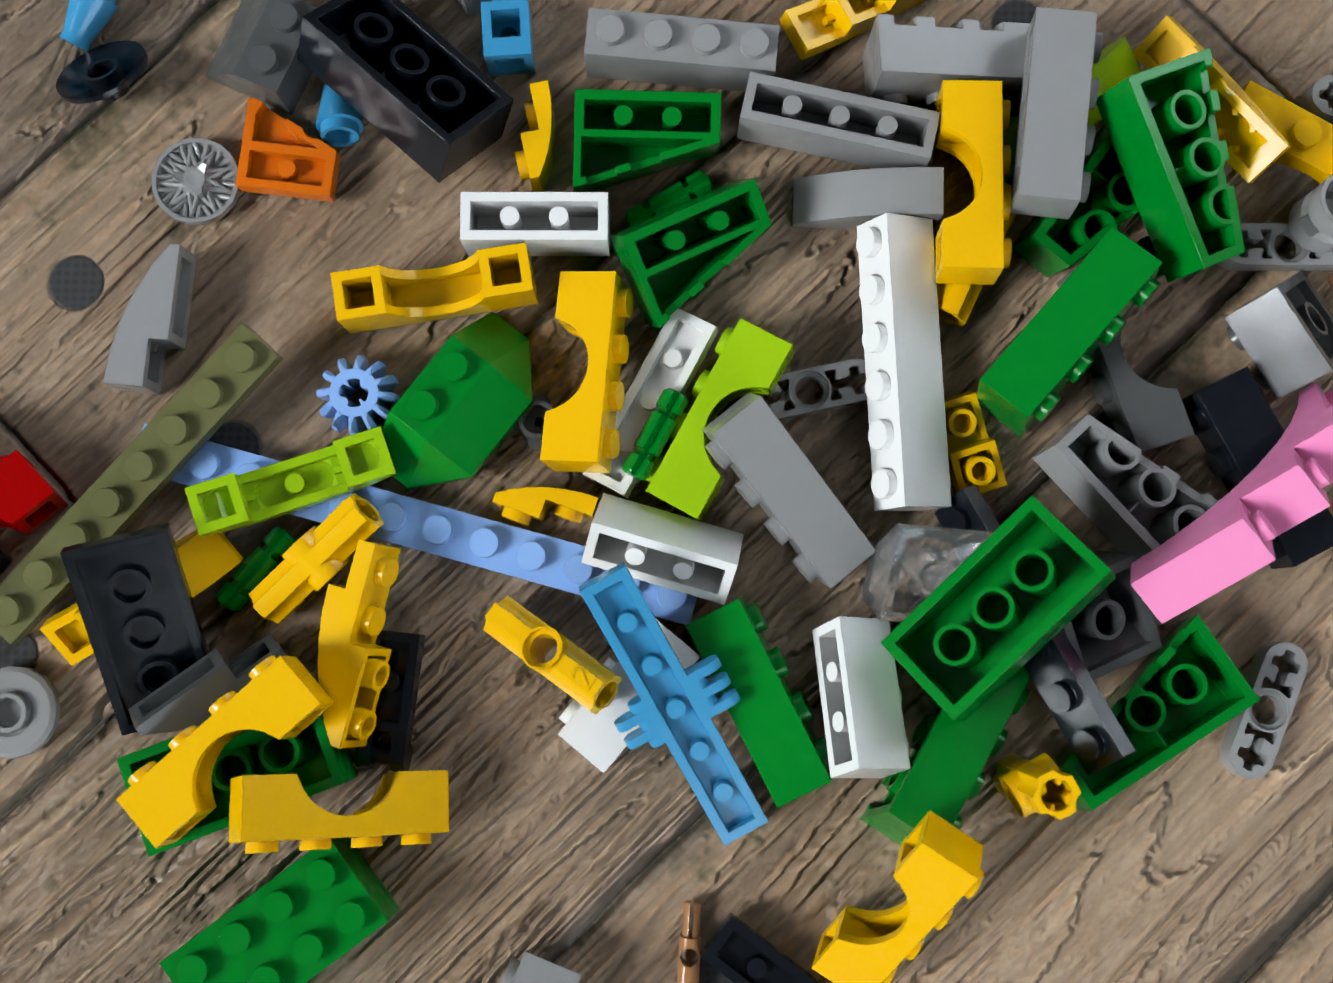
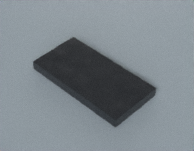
(135, 612)

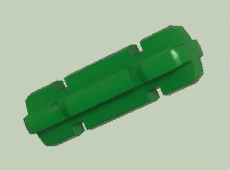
(677, 194)
(655, 434)
(254, 569)

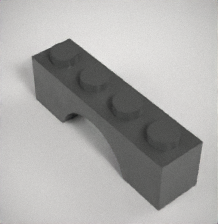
(1135, 408)

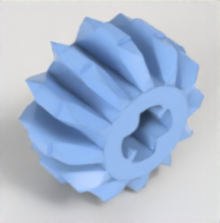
(342, 386)

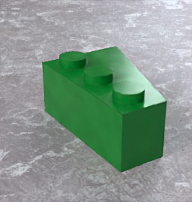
(640, 133)
(687, 245)

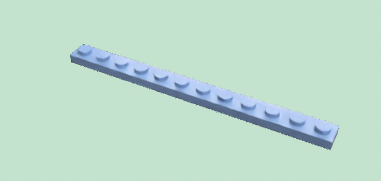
(452, 534)

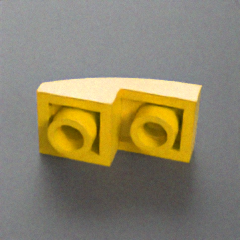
(539, 143)
(970, 451)
(533, 502)

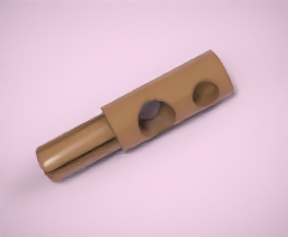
(690, 971)

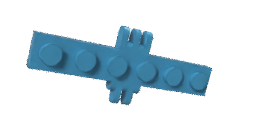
(674, 703)

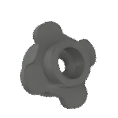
(527, 421)

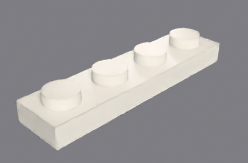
(669, 364)

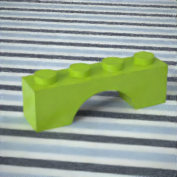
(747, 363)

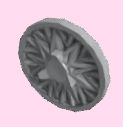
(195, 181)
(27, 711)

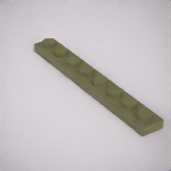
(136, 475)

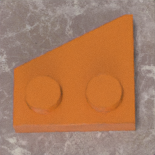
(284, 159)

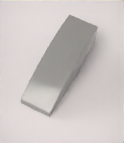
(861, 195)
(152, 322)

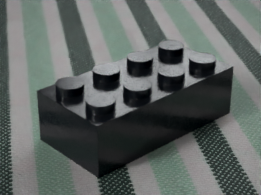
(405, 81)

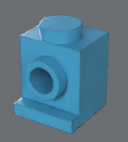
(507, 54)

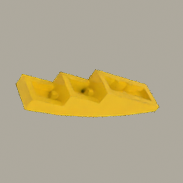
(828, 23)
(1249, 134)

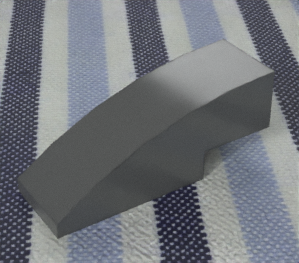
(191, 693)

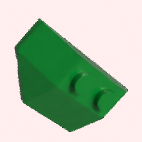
(461, 404)

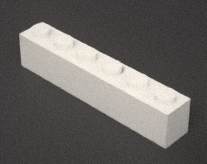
(903, 364)

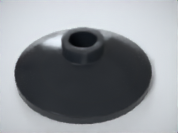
(102, 73)

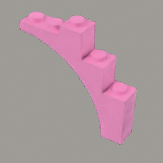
(1239, 529)

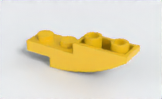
(203, 562)
(348, 659)

